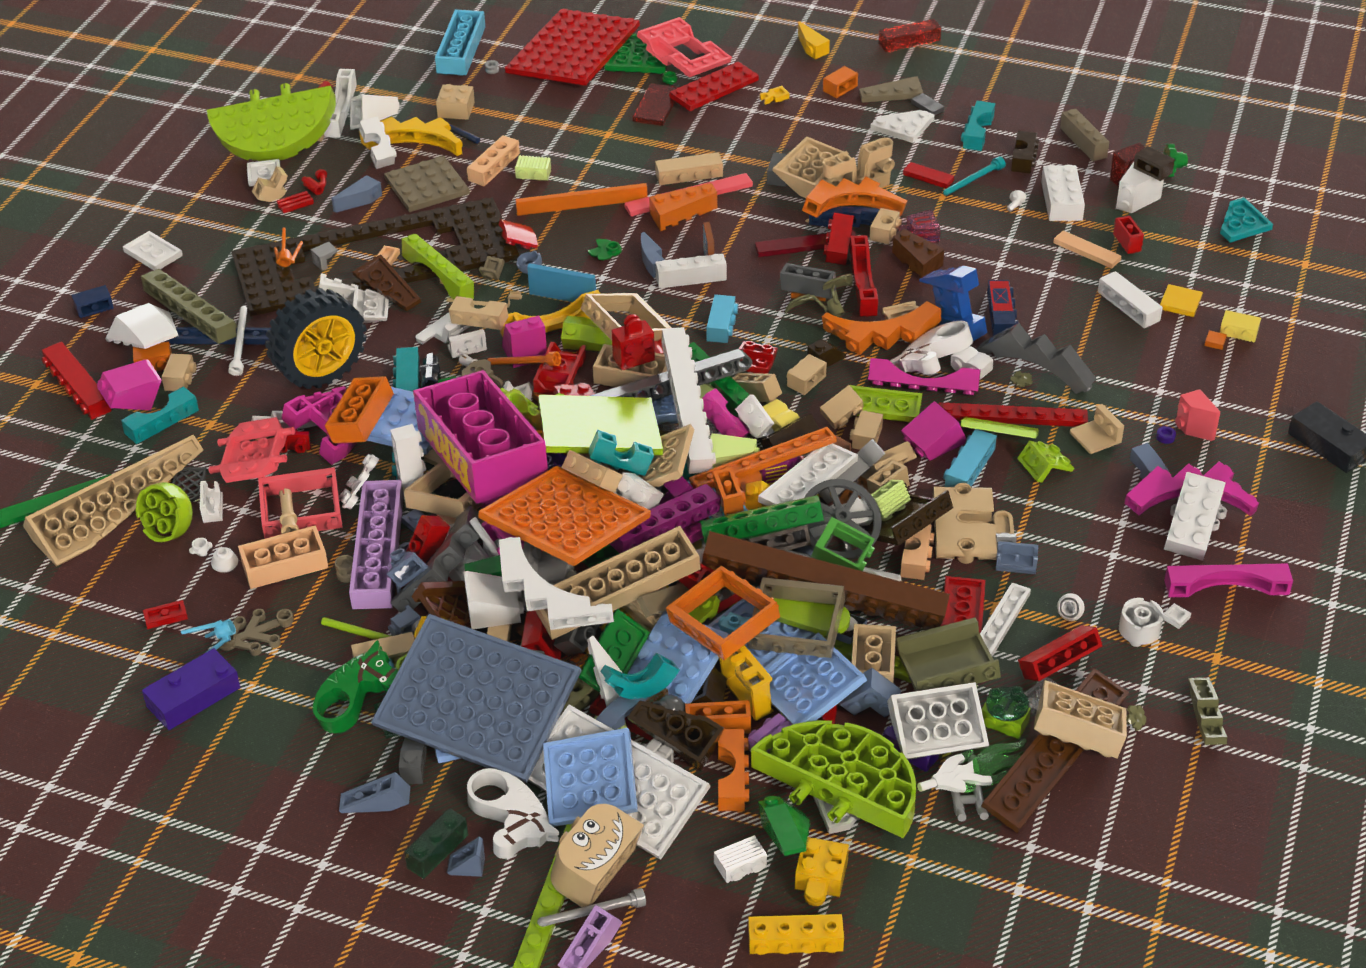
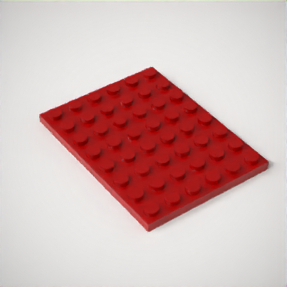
(572, 46)

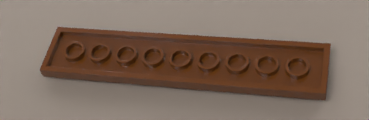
(1044, 764)

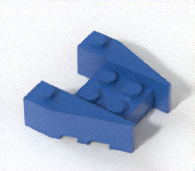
(952, 296)

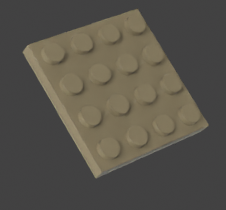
(426, 183)

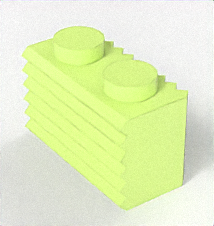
(533, 168)
(891, 498)

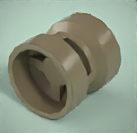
(344, 568)

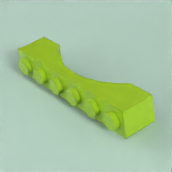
(455, 281)

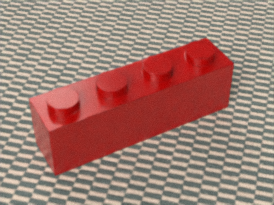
(1060, 653)

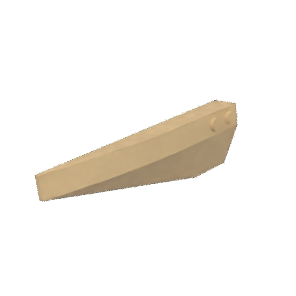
(92, 513)

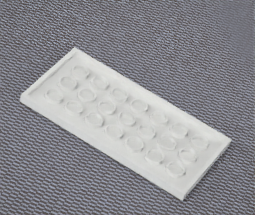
(663, 790)

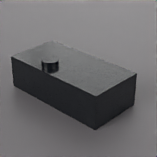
(1329, 436)

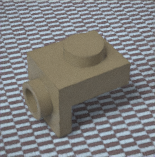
(492, 268)

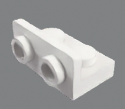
(467, 343)

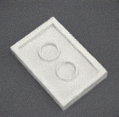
(152, 251)

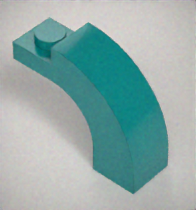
(643, 684)

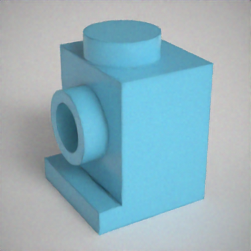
(731, 622)

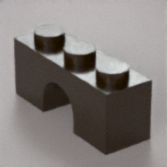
(1025, 152)

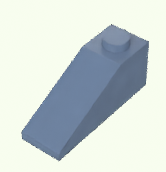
(358, 194)
(376, 796)

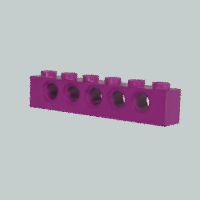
(676, 512)

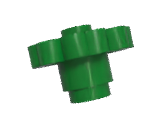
(1181, 158)

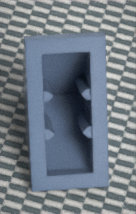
(406, 569)
(468, 859)

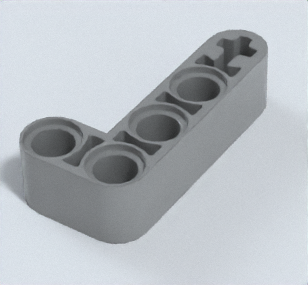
(867, 456)

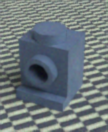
(403, 621)

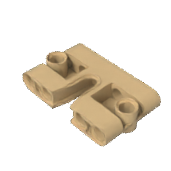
(873, 163)
(966, 528)

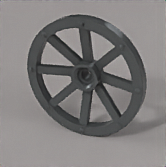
(874, 512)

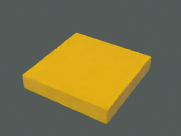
(1181, 300)

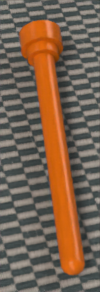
(550, 359)

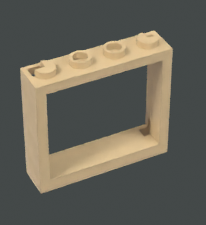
(597, 305)
(418, 494)

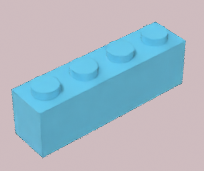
(970, 459)

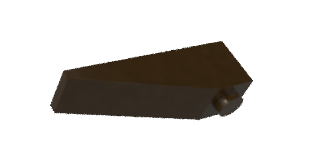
(688, 735)

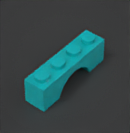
(974, 135)
(144, 425)

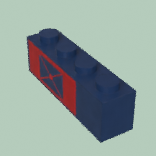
(1001, 305)

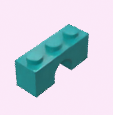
(634, 460)

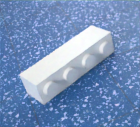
(691, 270)
(1130, 299)
(407, 454)

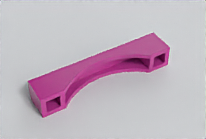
(885, 371)
(1267, 578)

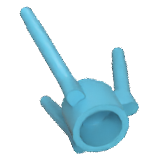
(222, 630)

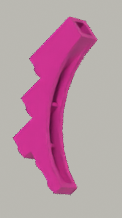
(1161, 486)

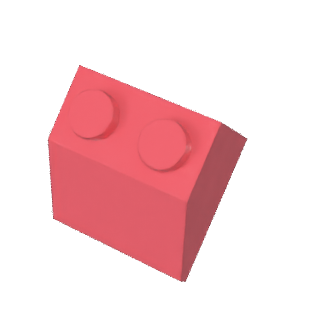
(1197, 415)

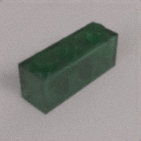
(436, 843)

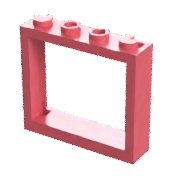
(300, 482)

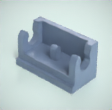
(1017, 557)

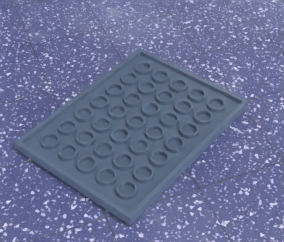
(477, 697)

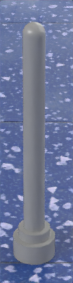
(635, 898)

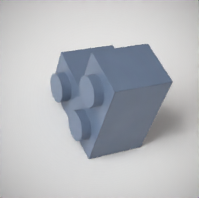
(872, 694)

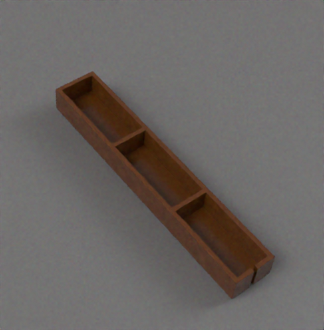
(863, 590)

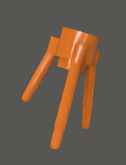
(284, 257)

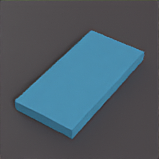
(559, 283)

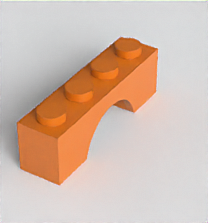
(732, 789)

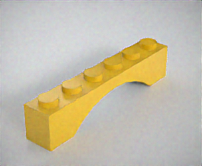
(554, 320)

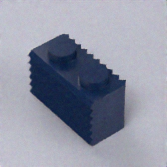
(92, 301)

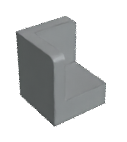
(322, 253)

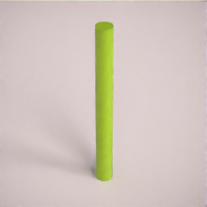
(352, 629)

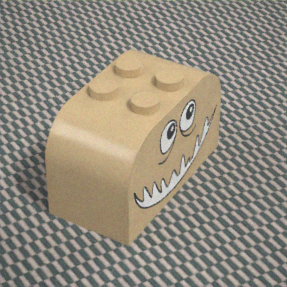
(594, 852)

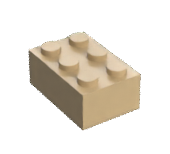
(874, 649)

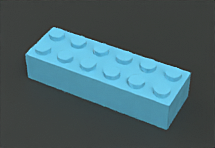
(460, 42)

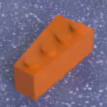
(682, 204)

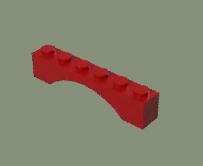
(865, 290)

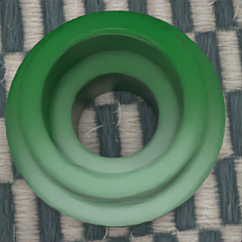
(669, 77)

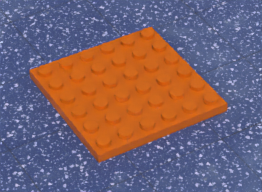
(564, 515)

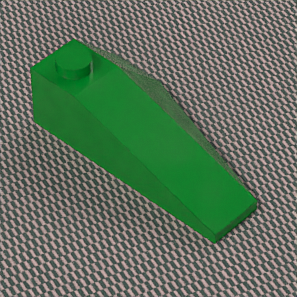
(784, 825)

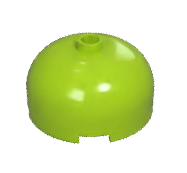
(166, 507)

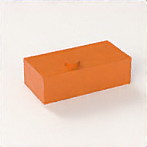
(359, 409)

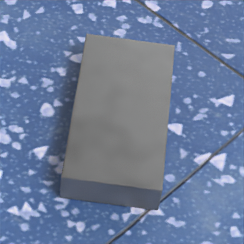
(927, 104)

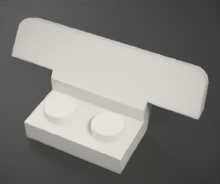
(441, 329)

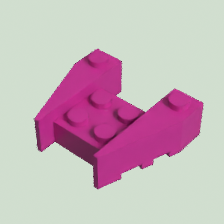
(318, 409)

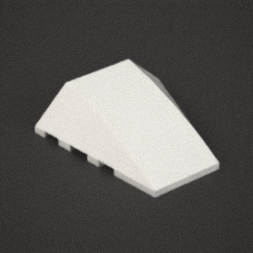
(370, 304)
(142, 327)

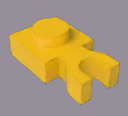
(776, 94)

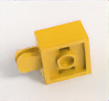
(821, 870)

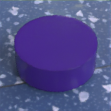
(1166, 435)

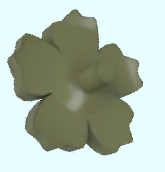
(1021, 379)
(1136, 717)

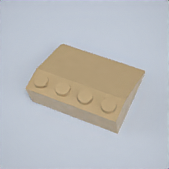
(804, 165)
(1081, 719)

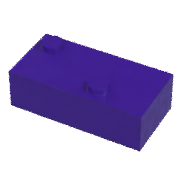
(191, 689)

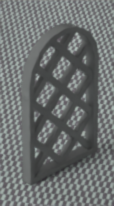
(191, 469)

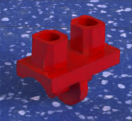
(299, 442)

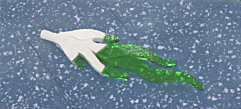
(977, 772)

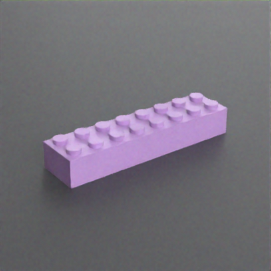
(375, 539)

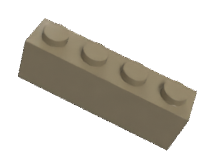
(1084, 135)

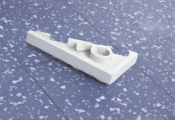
(600, 659)

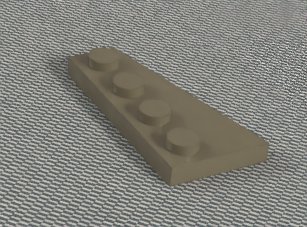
(895, 90)

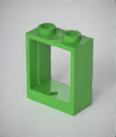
(849, 535)

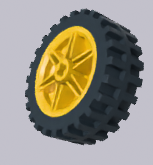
(315, 338)

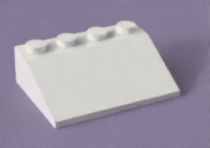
(938, 720)

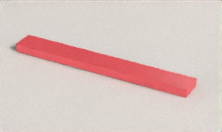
(722, 186)

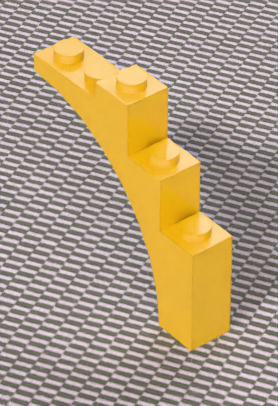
(414, 130)

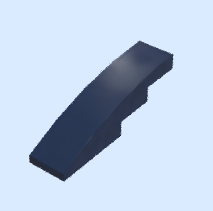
(861, 215)

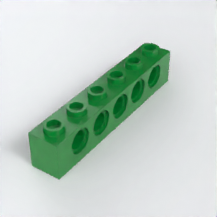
(765, 519)

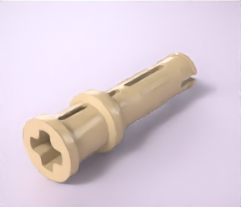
(288, 518)

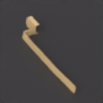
(513, 295)

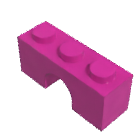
(721, 418)

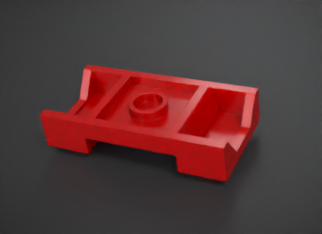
(552, 376)

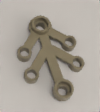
(255, 632)

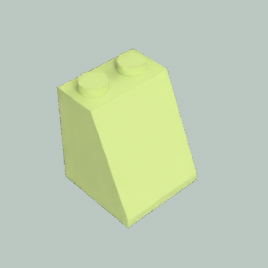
(732, 448)

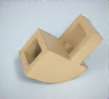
(271, 189)

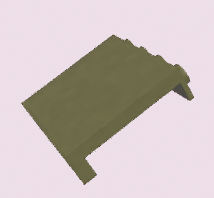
(947, 656)

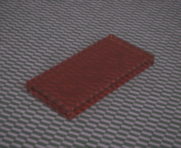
(655, 105)

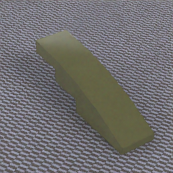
(1207, 711)

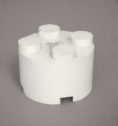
(1140, 621)

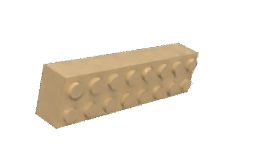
(631, 574)

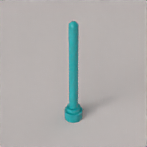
(997, 164)

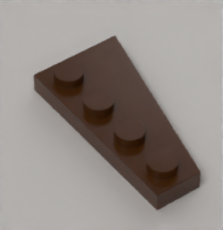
(386, 281)

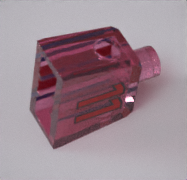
(923, 225)

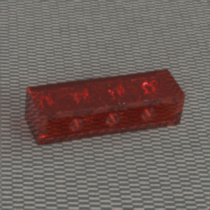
(909, 35)

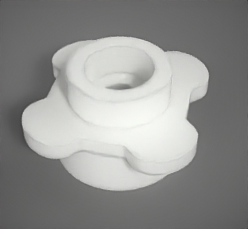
(200, 546)

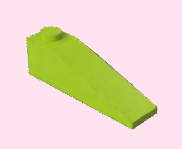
(583, 331)

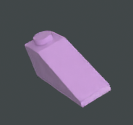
(591, 939)

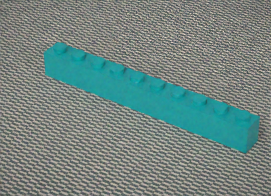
(407, 376)

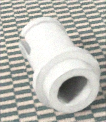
(466, 361)

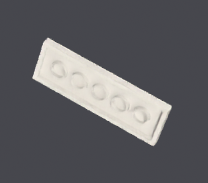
(815, 468)

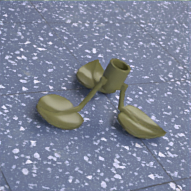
(833, 305)

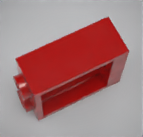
(533, 634)

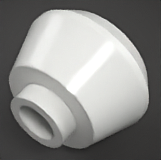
(224, 560)
(1070, 607)

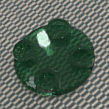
(1007, 703)

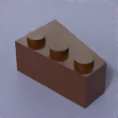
(917, 253)

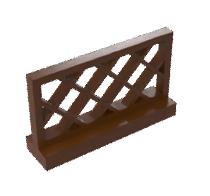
(440, 593)

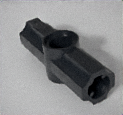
(430, 370)

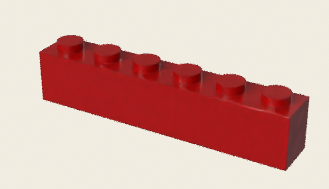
(75, 380)

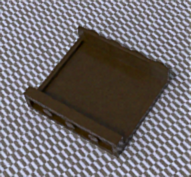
(913, 518)

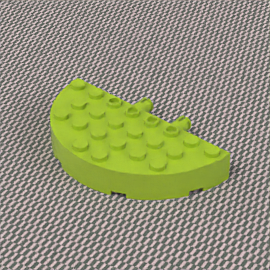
(274, 125)
(844, 768)

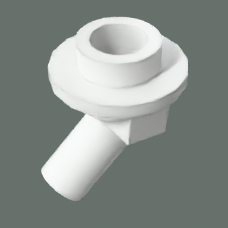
(1017, 198)

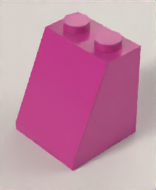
(524, 338)
(130, 386)
(934, 432)

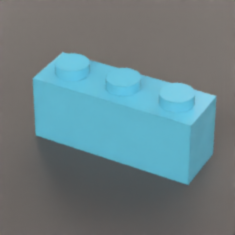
(721, 318)

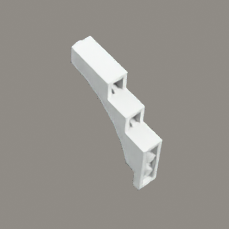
(564, 608)

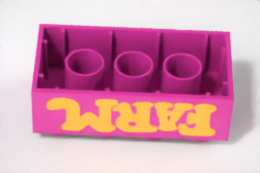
(480, 435)

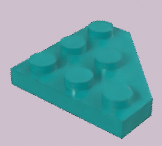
(1243, 221)

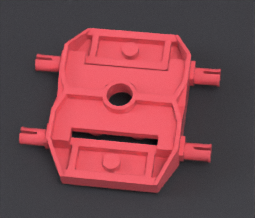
(252, 459)

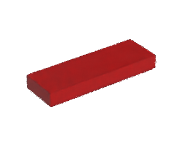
(928, 175)

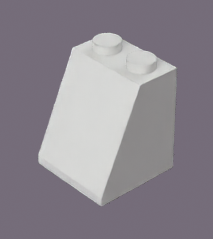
(370, 106)
(1137, 190)
(489, 603)

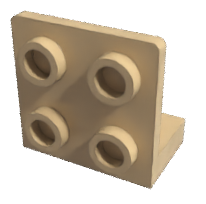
(1099, 433)

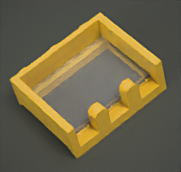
(748, 681)

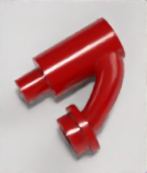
(314, 186)

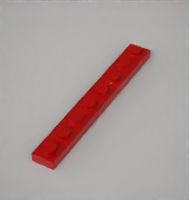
(1018, 414)

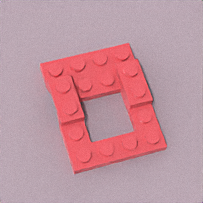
(665, 36)

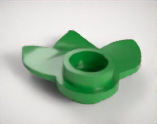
(605, 249)

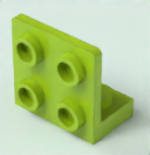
(1041, 458)

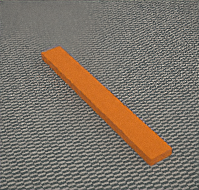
(580, 199)
(769, 456)

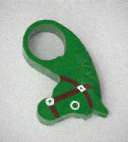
(351, 682)

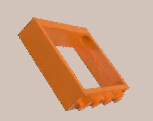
(679, 612)

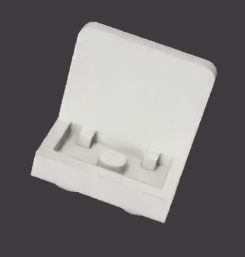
(755, 417)

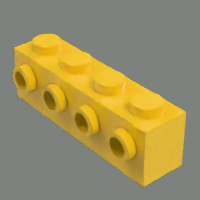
(795, 934)

